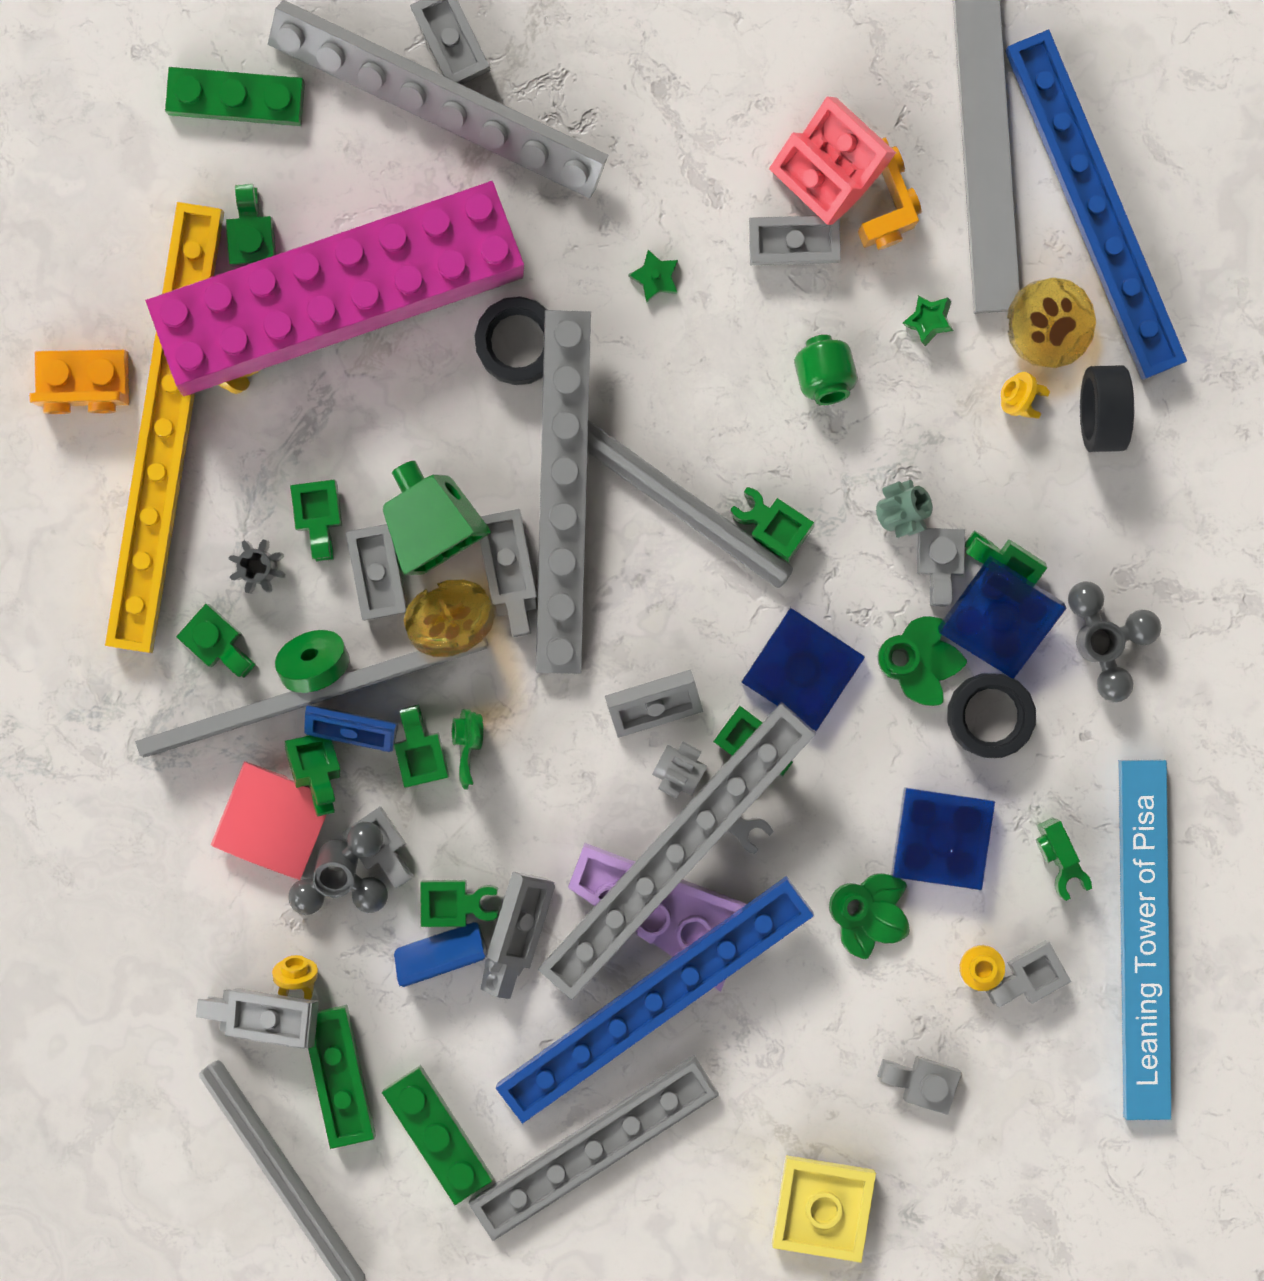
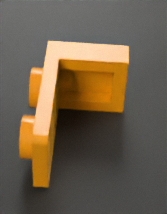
(887, 229)

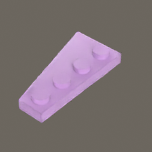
(679, 918)

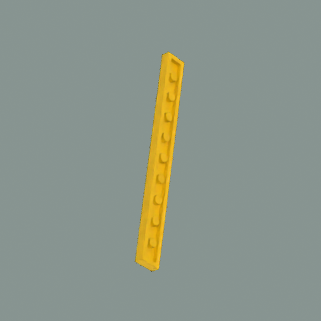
(160, 451)

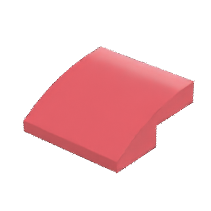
(832, 160)
(269, 822)

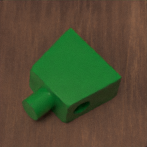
(430, 520)

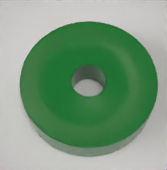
(312, 661)

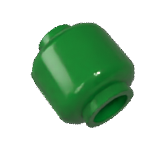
(825, 370)

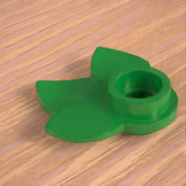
(927, 661)
(468, 734)
(876, 914)

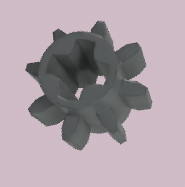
(246, 573)

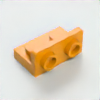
(81, 379)

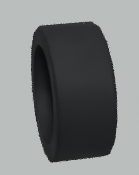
(484, 332)
(1106, 408)
(1025, 715)

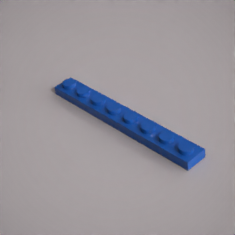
(1095, 204)
(654, 999)

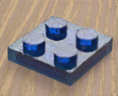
(1001, 617)
(803, 668)
(942, 838)

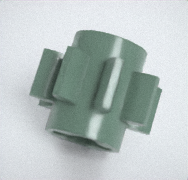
(904, 508)

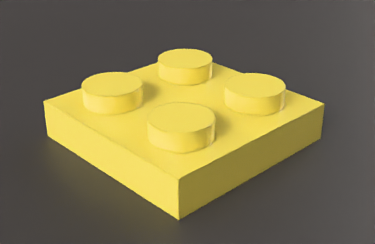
(823, 1208)

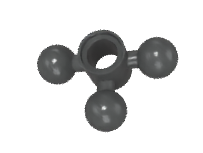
(1140, 627)
(367, 893)

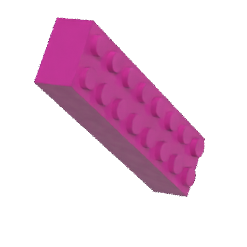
(336, 288)

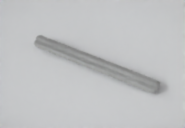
(687, 507)
(280, 1173)

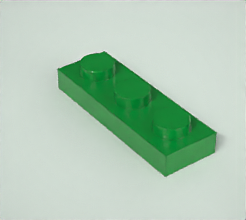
(235, 96)
(340, 1080)
(437, 1135)

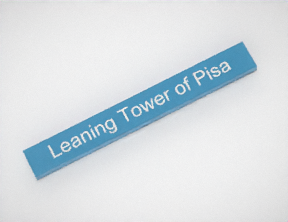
(1144, 939)

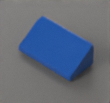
(350, 728)
(439, 954)

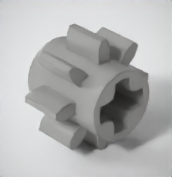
(679, 770)

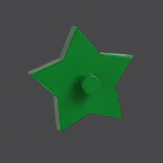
(655, 276)
(929, 318)

